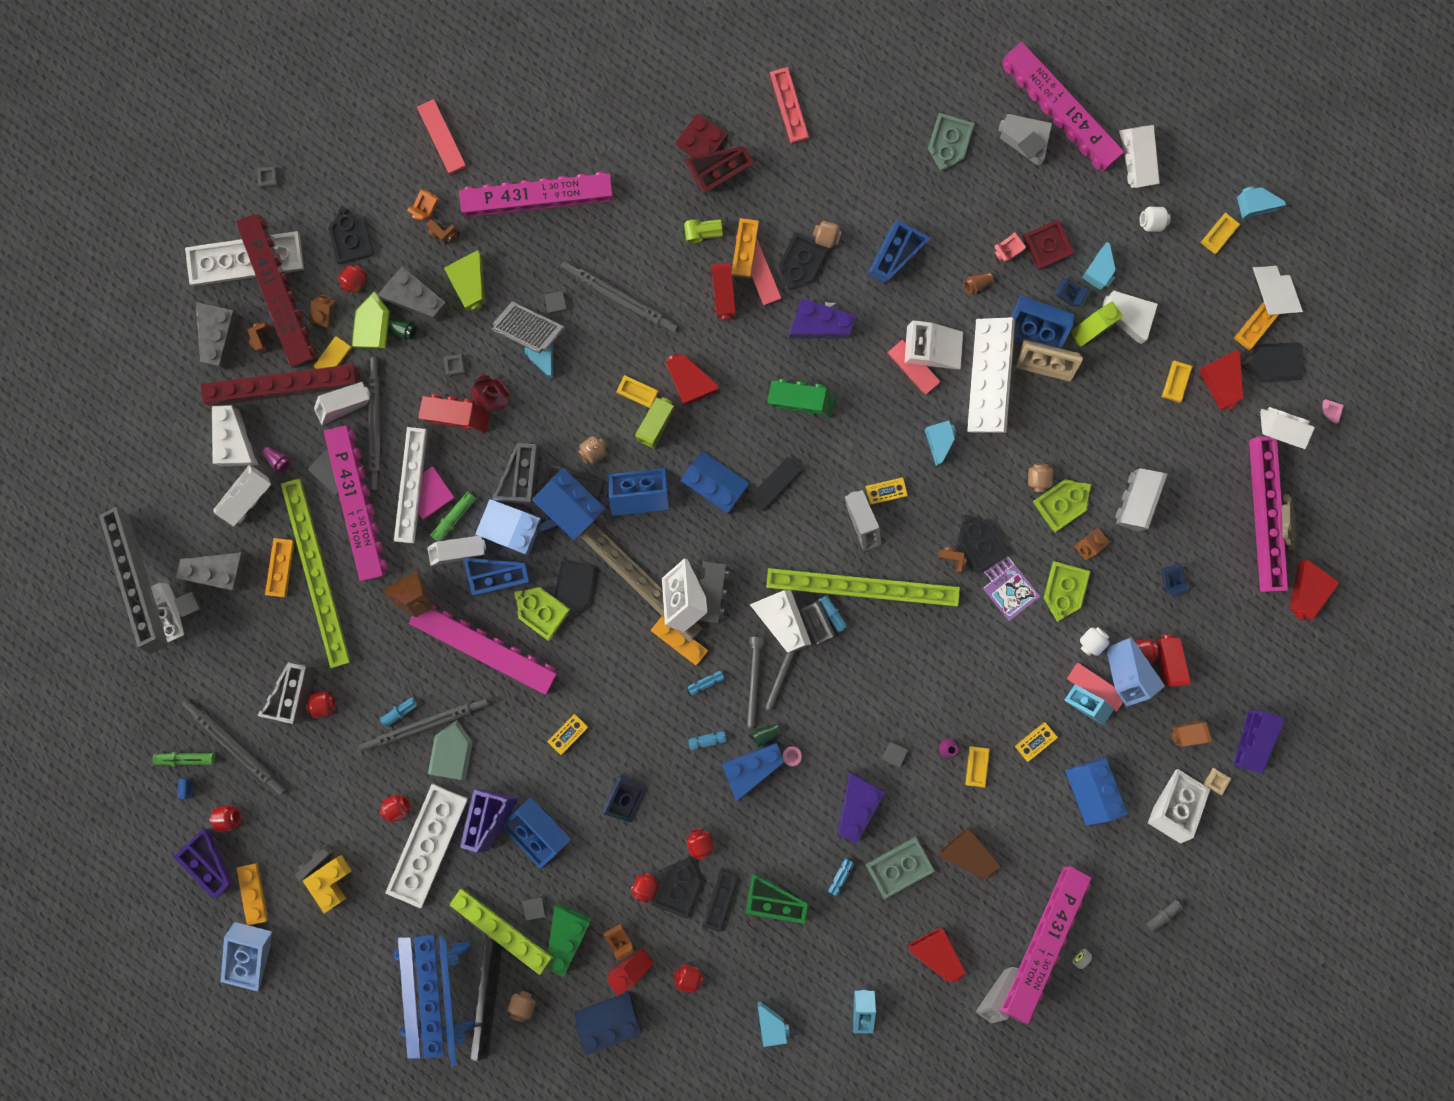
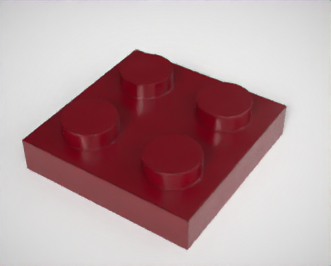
(701, 137)
(1048, 244)

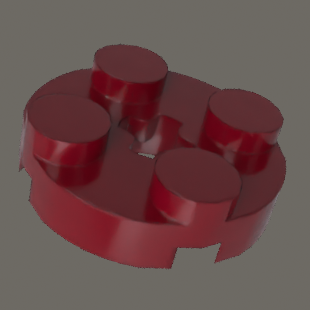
(486, 385)

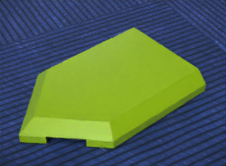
(371, 324)
(1063, 503)
(1065, 589)
(541, 611)

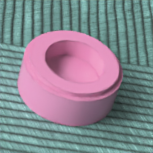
(792, 756)

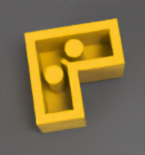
(323, 883)

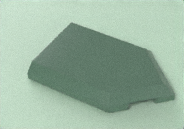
(949, 140)
(451, 752)

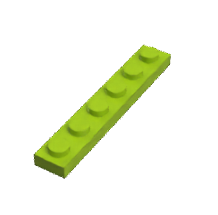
(501, 931)

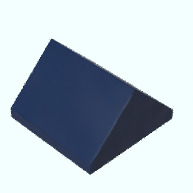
(624, 799)

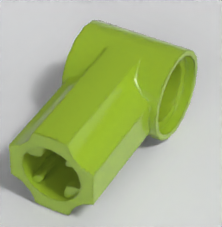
(697, 230)

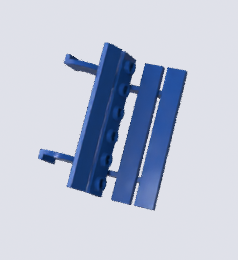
(429, 996)

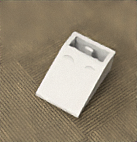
(933, 345)
(1286, 427)
(168, 611)

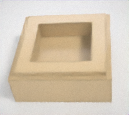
(1217, 781)

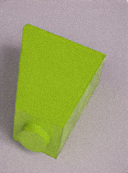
(468, 280)
(1096, 323)
(655, 422)

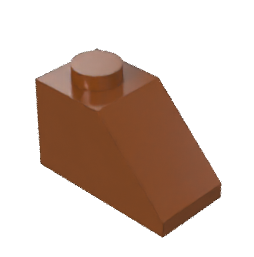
(1191, 733)

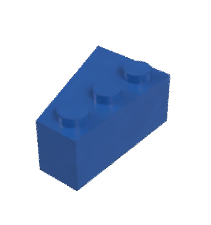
(896, 250)
(494, 576)
(751, 768)

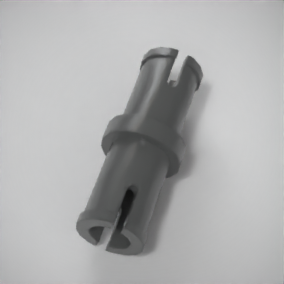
(1164, 916)

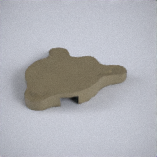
(1288, 522)

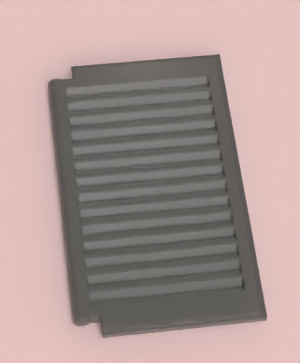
(527, 327)

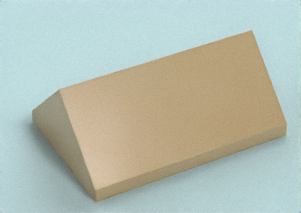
(1048, 360)

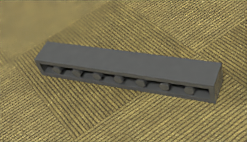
(133, 581)

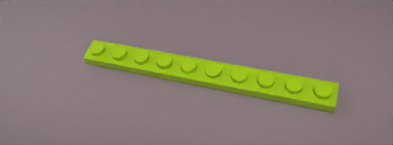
(315, 573)
(862, 587)

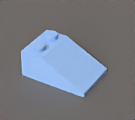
(509, 527)
(245, 956)

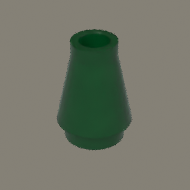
(404, 329)
(764, 735)

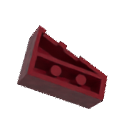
(717, 166)

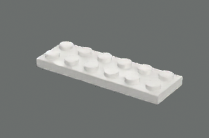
(231, 262)
(991, 375)
(426, 846)

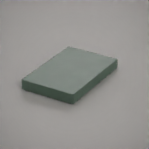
(900, 867)

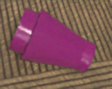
(276, 459)
(944, 746)

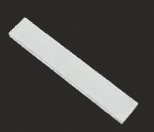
(410, 485)

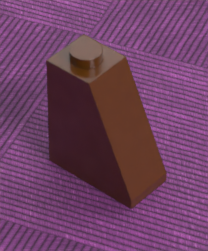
(410, 594)
(970, 854)

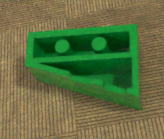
(801, 397)
(773, 902)
(565, 936)

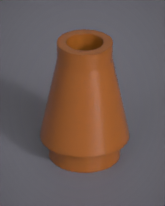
(977, 283)

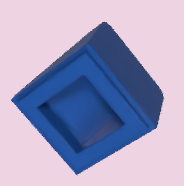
(185, 788)

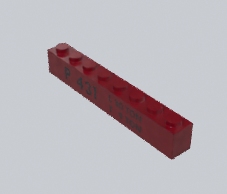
(276, 290)
(279, 385)

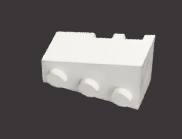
(1140, 155)
(230, 438)
(242, 496)
(783, 620)

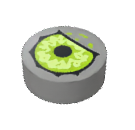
(1082, 958)

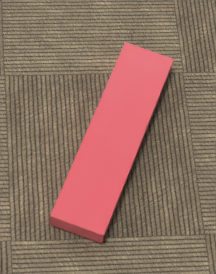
(789, 105)
(441, 137)
(763, 278)

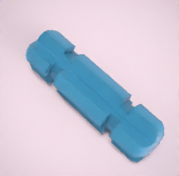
(706, 682)
(707, 740)
(841, 877)

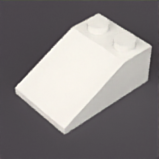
(682, 597)
(1179, 807)

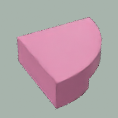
(1333, 410)

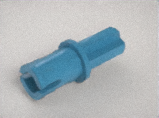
(832, 613)
(398, 712)

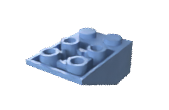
(1132, 673)

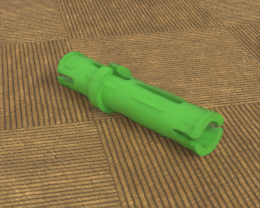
(454, 515)
(175, 759)

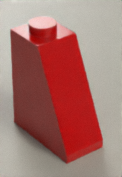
(723, 291)
(689, 379)
(1224, 380)
(1310, 590)
(1171, 661)
(938, 954)
(629, 971)

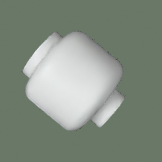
(1154, 219)
(1094, 641)

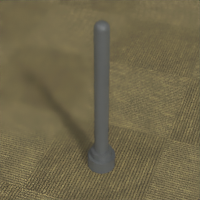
(757, 644)
(780, 679)

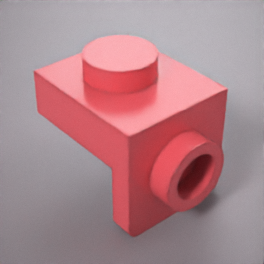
(1010, 247)

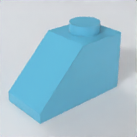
(1258, 202)
(1101, 268)
(543, 361)
(940, 440)
(1089, 704)
(864, 1011)
(772, 1026)

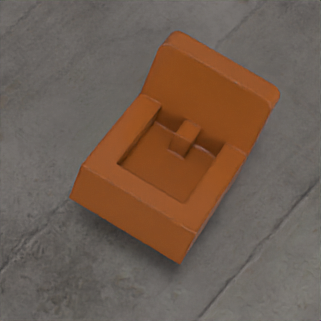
(445, 236)
(321, 310)
(257, 342)
(1092, 544)
(950, 554)
(619, 942)

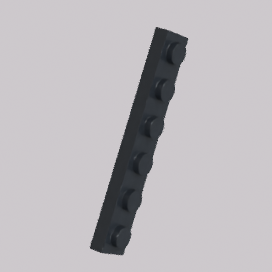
(486, 1000)

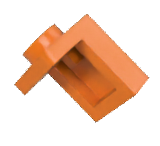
(424, 205)

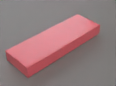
(918, 374)
(1094, 684)

